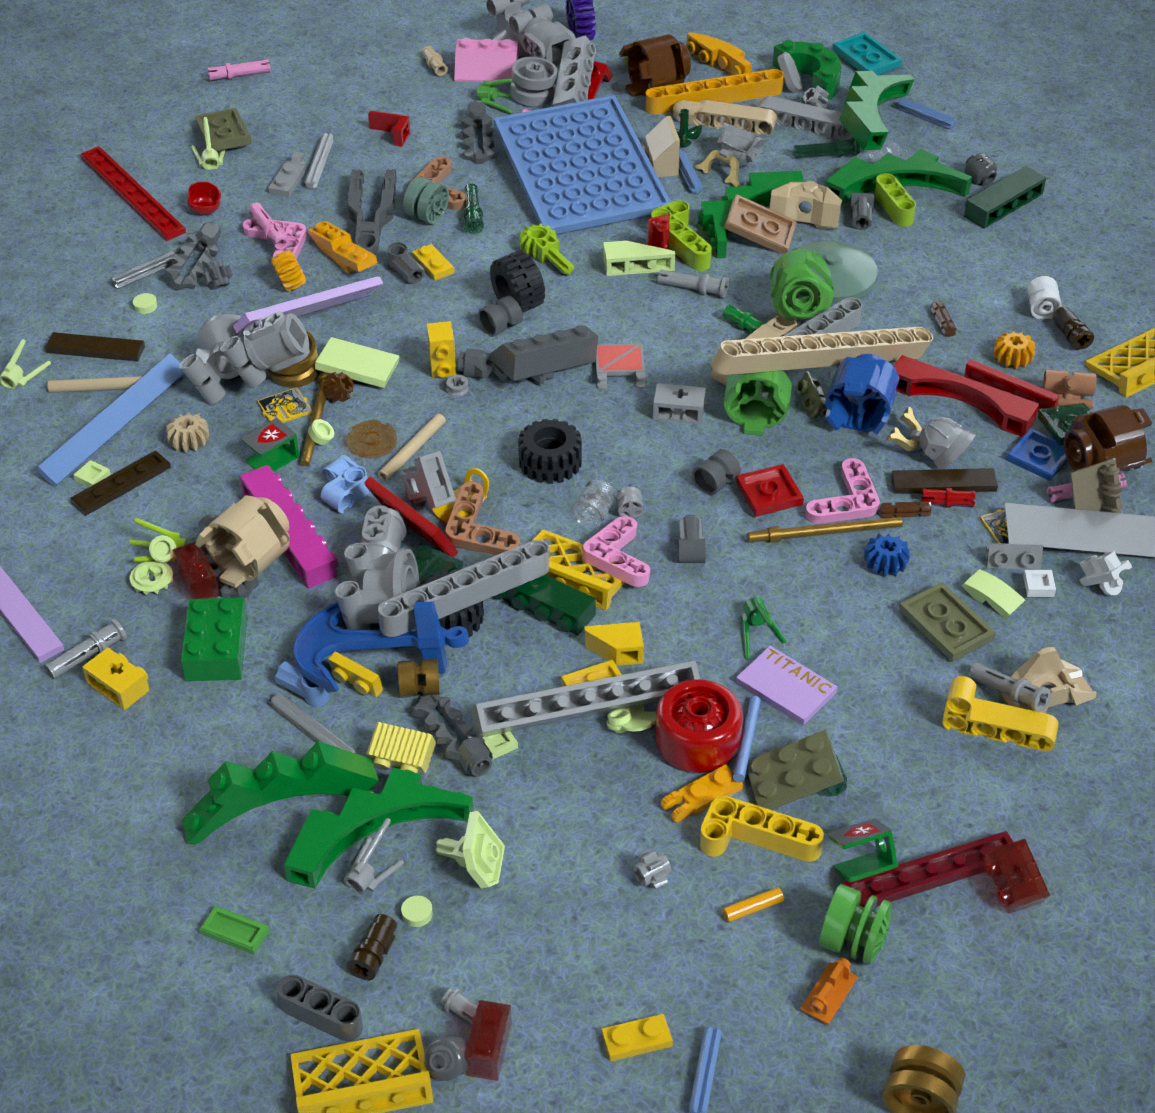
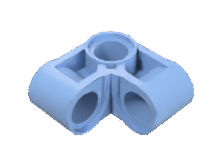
(345, 483)

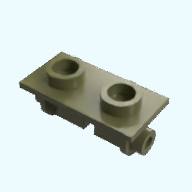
(811, 396)

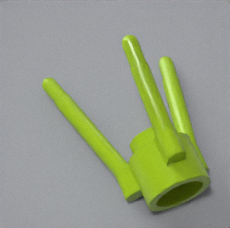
(174, 535)

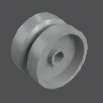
(533, 81)

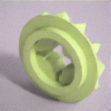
(161, 571)

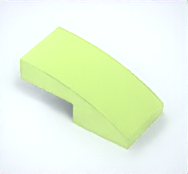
(998, 594)

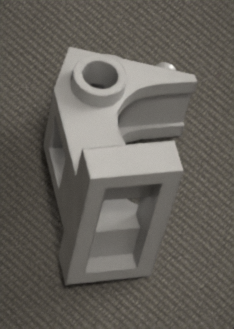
(428, 481)

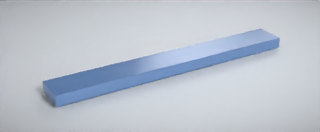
(110, 421)

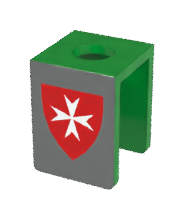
(272, 445)
(871, 863)

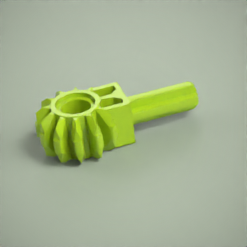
(544, 246)

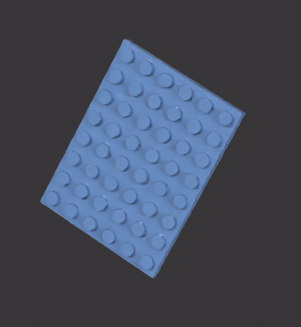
(581, 164)

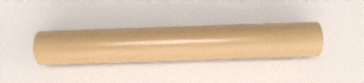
(91, 384)
(412, 447)

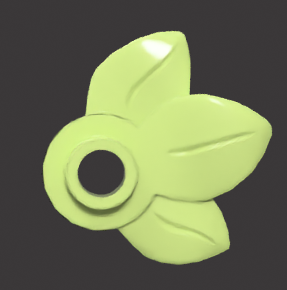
(630, 719)

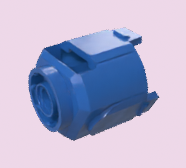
(873, 386)

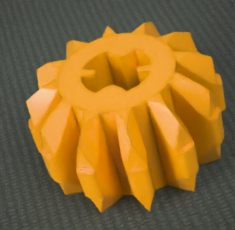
(288, 270)
(1014, 349)

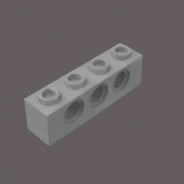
(574, 71)

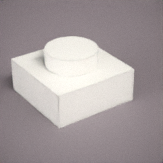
(1039, 583)

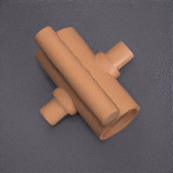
(1070, 387)

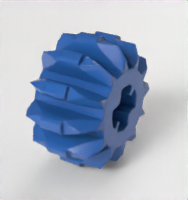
(887, 554)

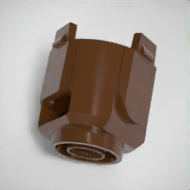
(655, 63)
(1108, 435)

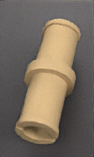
(434, 61)

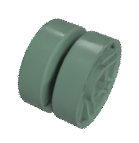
(426, 200)

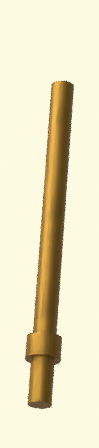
(317, 414)
(775, 534)

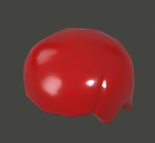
(203, 198)

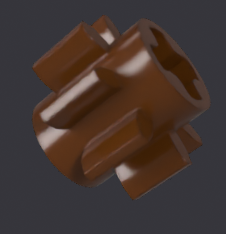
(338, 387)

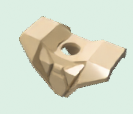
(823, 201)
(1049, 669)

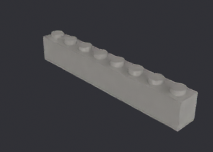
(578, 699)

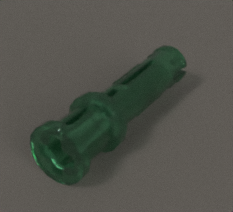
(838, 148)
(472, 212)

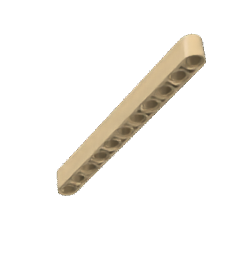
(817, 349)

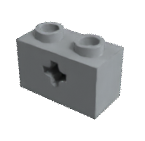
(679, 403)

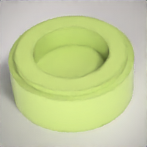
(145, 303)
(321, 432)
(161, 549)
(416, 911)

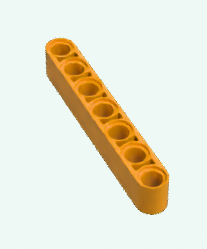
(720, 89)

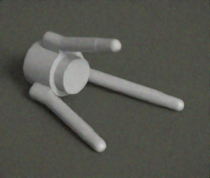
(361, 873)

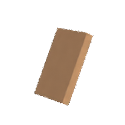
(760, 224)

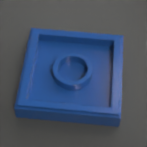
(1038, 454)

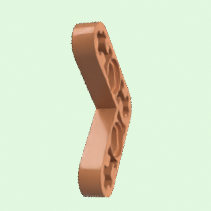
(456, 197)
(470, 530)

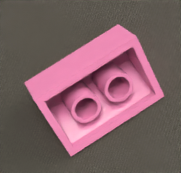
(484, 59)

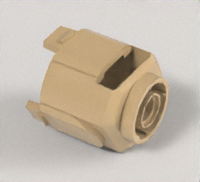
(246, 538)

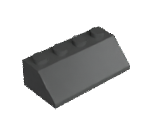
(546, 352)

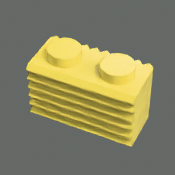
(401, 748)

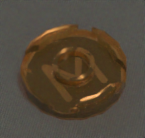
(374, 445)

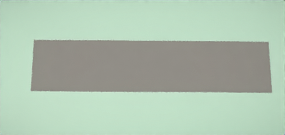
(1081, 529)

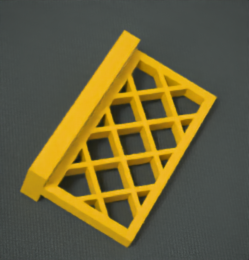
(1131, 378)
(573, 575)
(365, 1096)

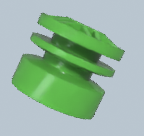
(855, 924)

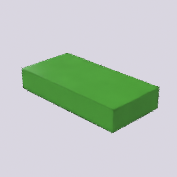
(234, 930)

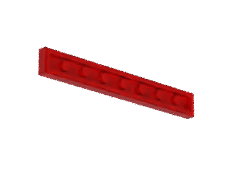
(133, 193)

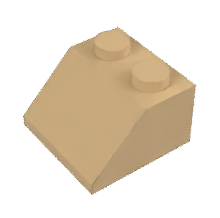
(663, 148)

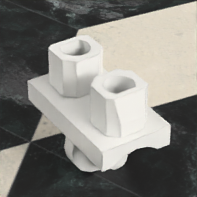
(1104, 571)

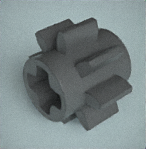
(217, 275)

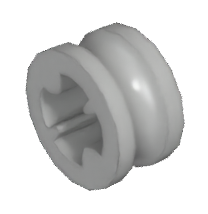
(459, 380)

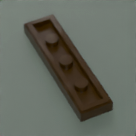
(95, 346)
(939, 479)
(120, 483)

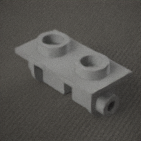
(1014, 556)

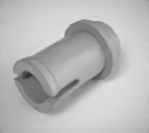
(459, 1004)

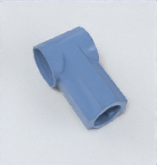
(292, 679)

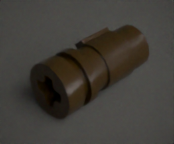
(1075, 331)
(375, 943)

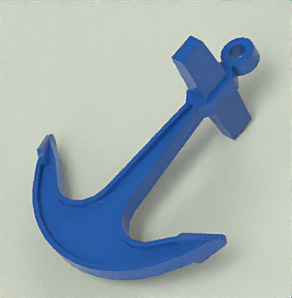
(322, 637)

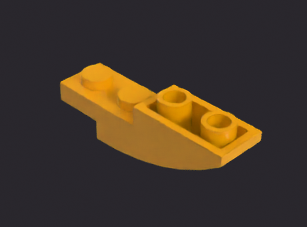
(718, 52)
(340, 248)

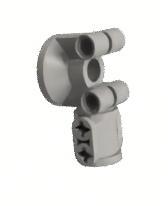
(531, 29)
(222, 353)
(376, 568)

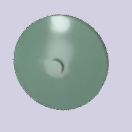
(850, 268)

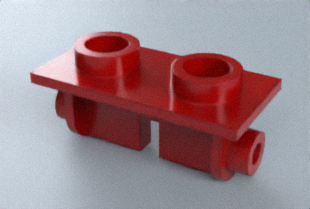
(659, 231)

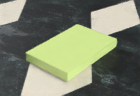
(357, 362)

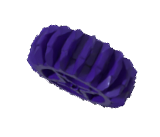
(581, 18)

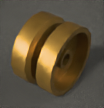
(299, 373)
(923, 1081)

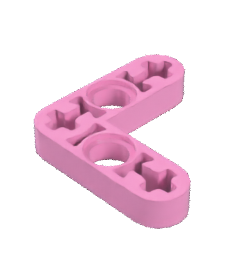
(253, 230)
(853, 501)
(601, 552)

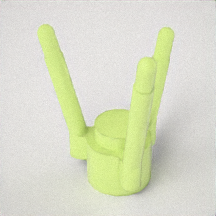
(209, 157)
(13, 374)

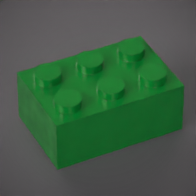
(214, 639)

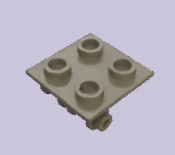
(1097, 487)

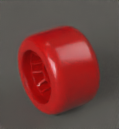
(698, 726)

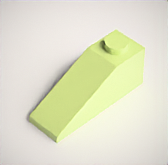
(636, 258)

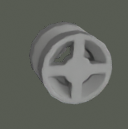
(630, 502)

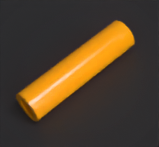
(753, 904)

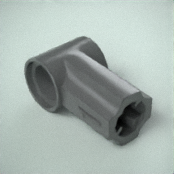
(861, 210)
(404, 263)
(691, 542)

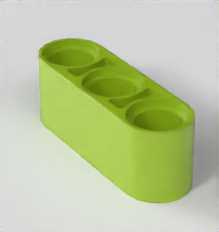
(895, 200)

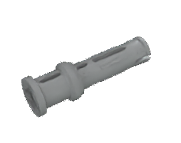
(703, 283)
(95, 643)
(1019, 690)

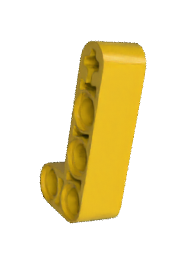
(997, 720)
(760, 827)

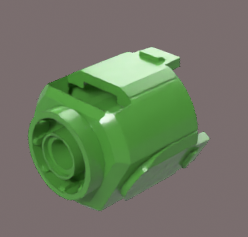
(793, 276)
(758, 399)

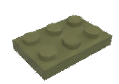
(225, 129)
(947, 621)
(794, 771)

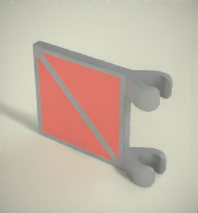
(620, 361)

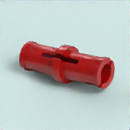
(949, 497)

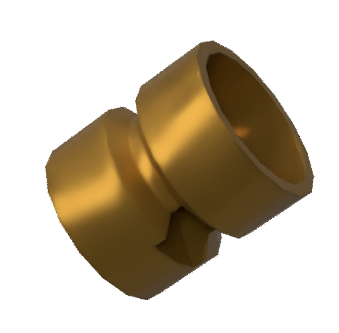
(408, 677)

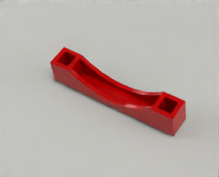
(1007, 410)

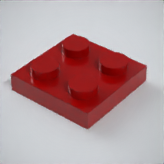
(769, 490)

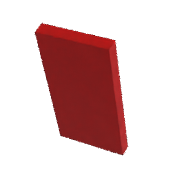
(414, 519)

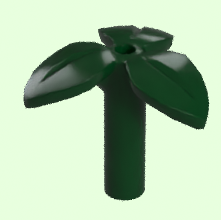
(685, 134)

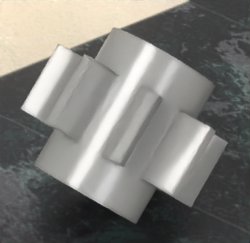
(816, 97)
(652, 869)

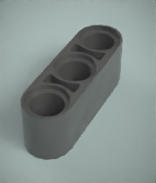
(313, 996)

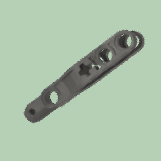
(368, 232)

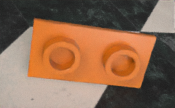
(830, 991)

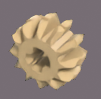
(187, 432)

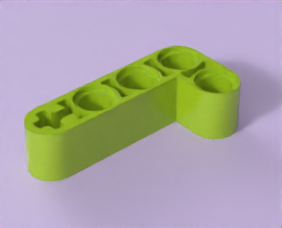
(683, 239)

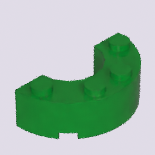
(815, 61)

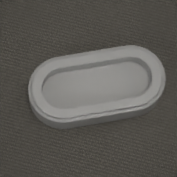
(790, 72)

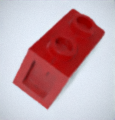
(599, 73)
(396, 124)

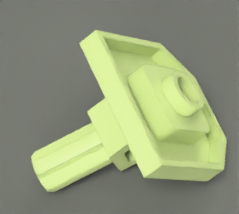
(477, 851)

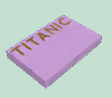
(786, 685)

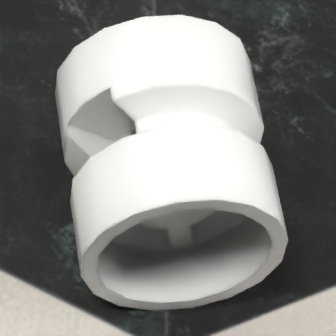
(1043, 297)

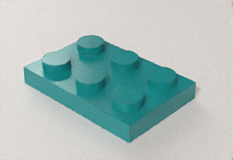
(867, 54)

